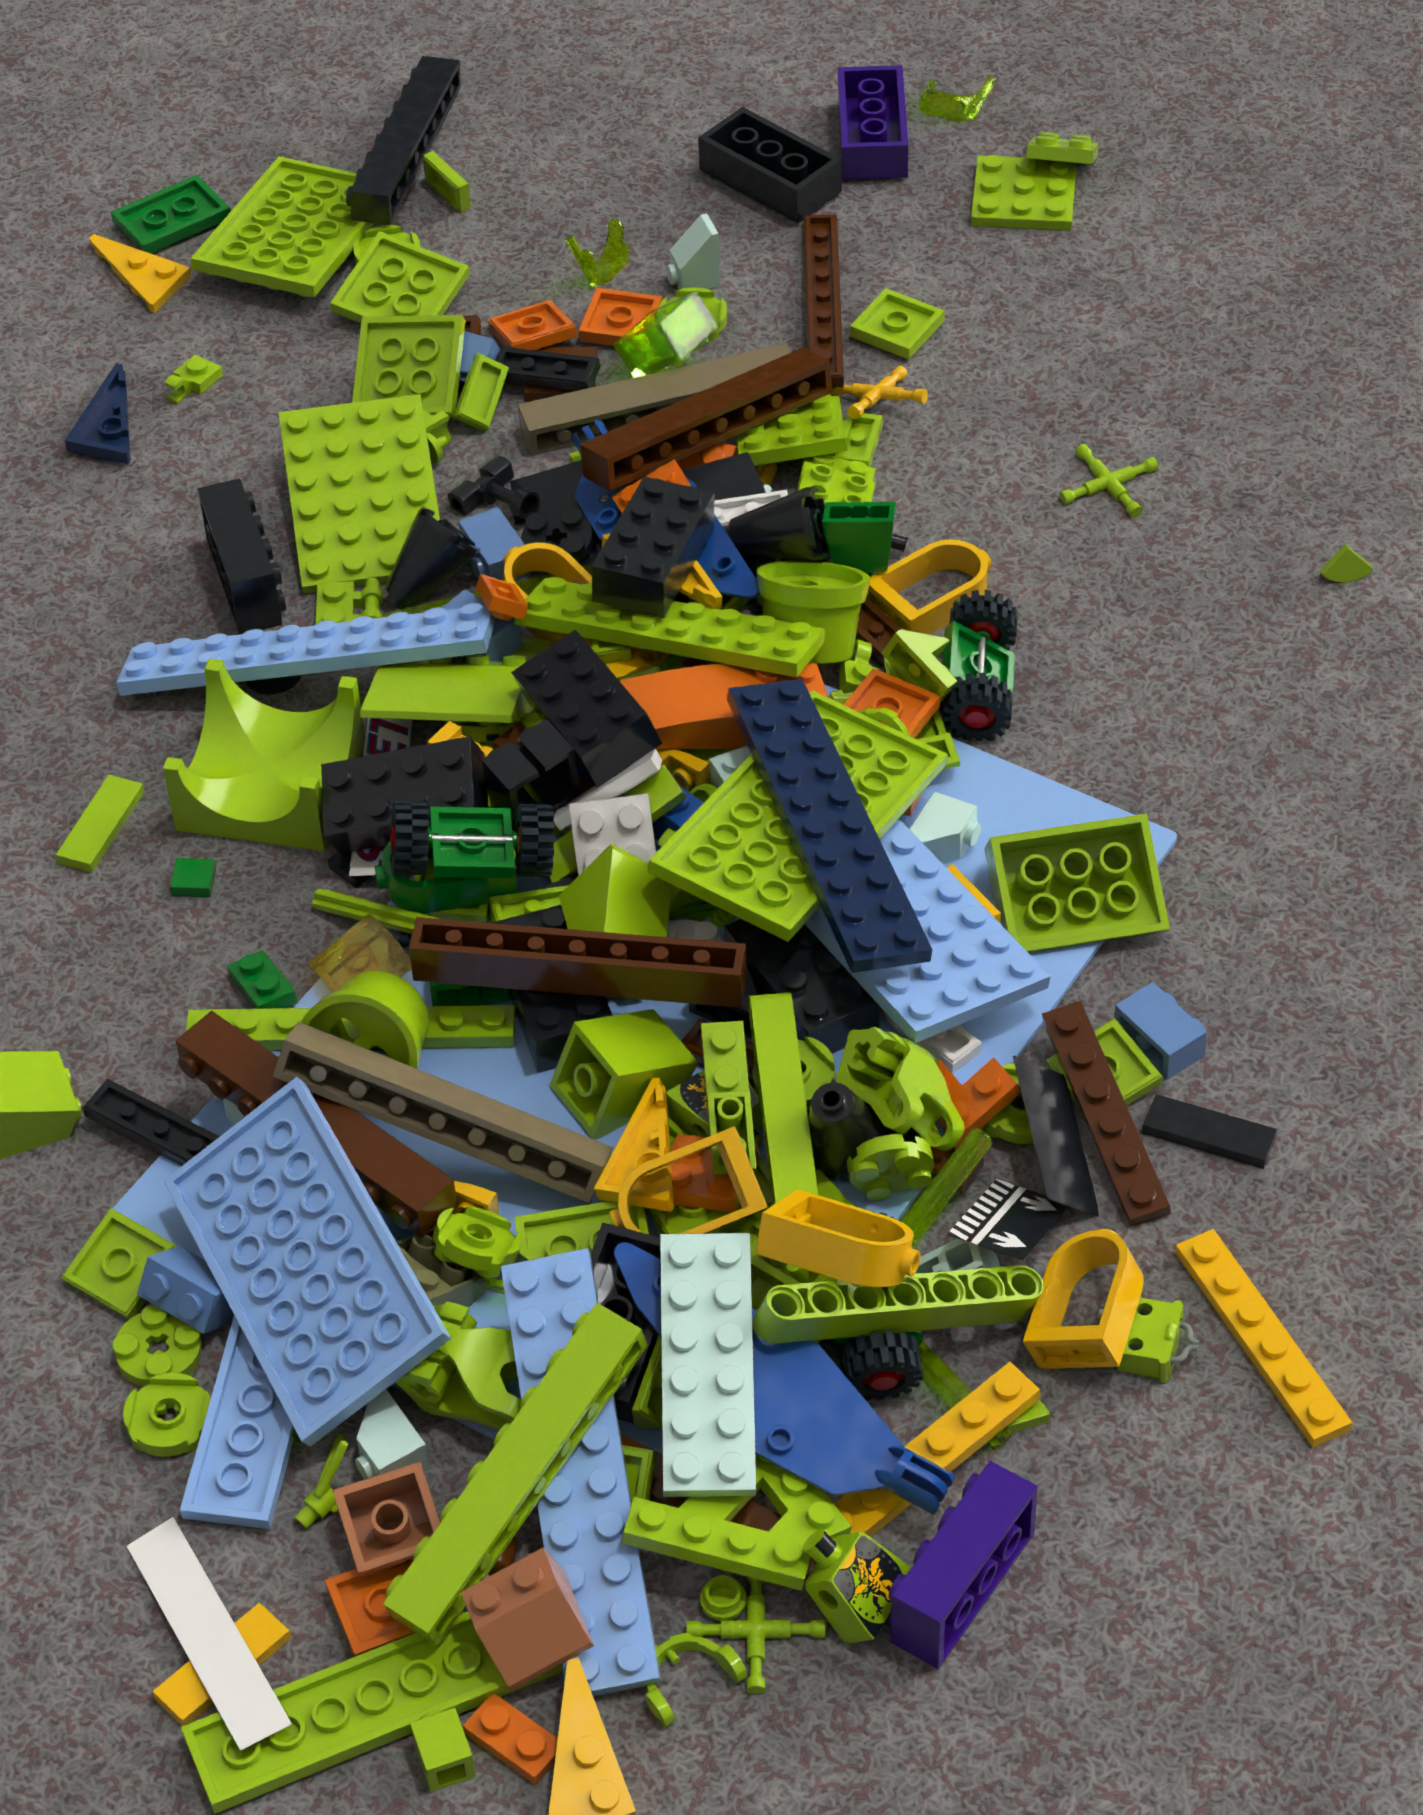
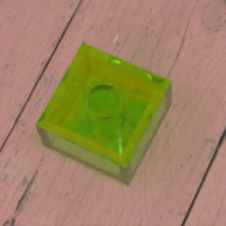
(666, 336)

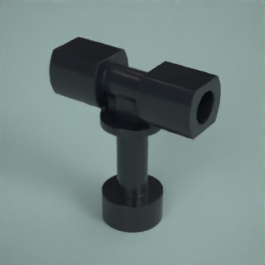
(491, 488)

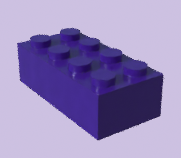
(872, 122)
(962, 1563)

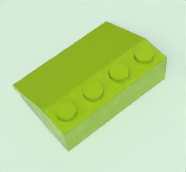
(448, 690)
(1077, 883)

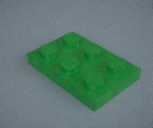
(170, 214)

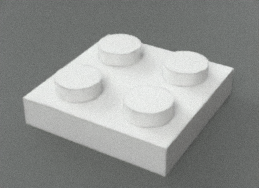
(614, 821)

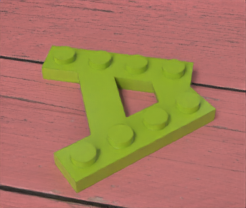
(704, 1535)

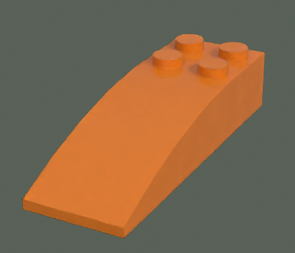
(692, 704)

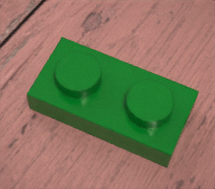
(261, 982)

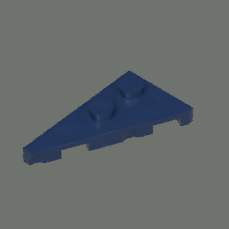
(105, 422)

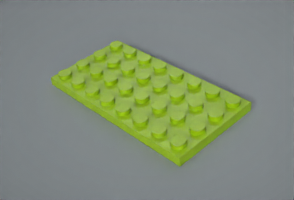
(739, 849)

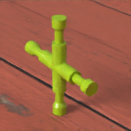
(1108, 480)
(756, 1630)

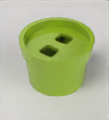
(819, 595)
(384, 1011)

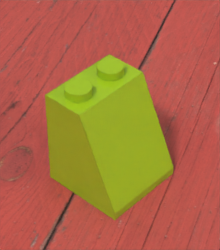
(617, 897)
(611, 1065)
(35, 1101)

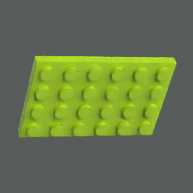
(286, 230)
(355, 486)

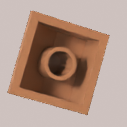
(386, 1517)
(527, 1618)

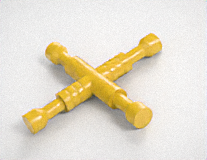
(883, 390)

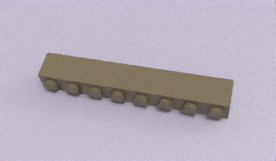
(553, 420)
(443, 1112)

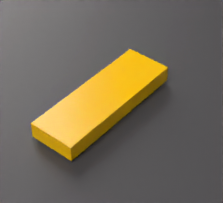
(184, 1692)

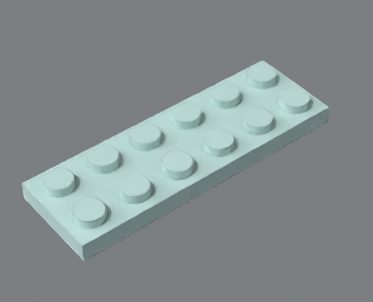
(707, 1365)

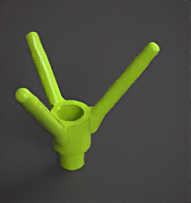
(321, 1498)

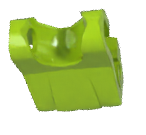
(900, 1085)
(466, 1373)

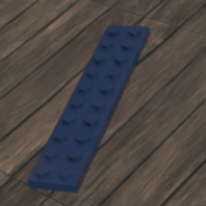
(829, 827)

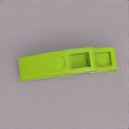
(727, 1086)

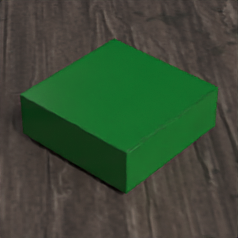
(193, 877)

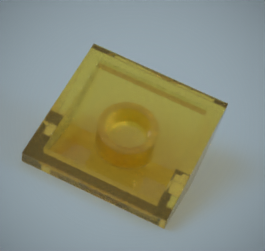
(360, 950)

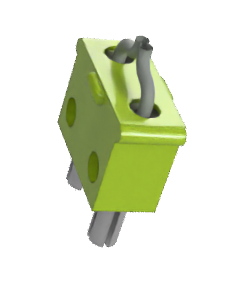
(1155, 1339)

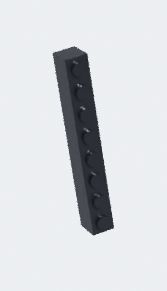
(404, 140)

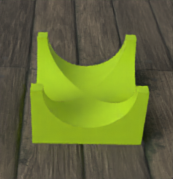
(262, 765)

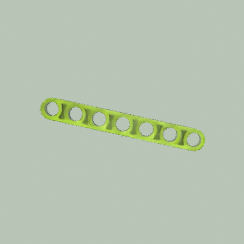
(781, 1095)
(917, 1304)

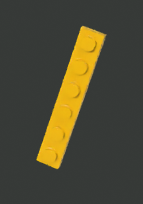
(1263, 1338)
(949, 1442)

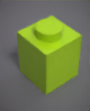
(442, 1749)

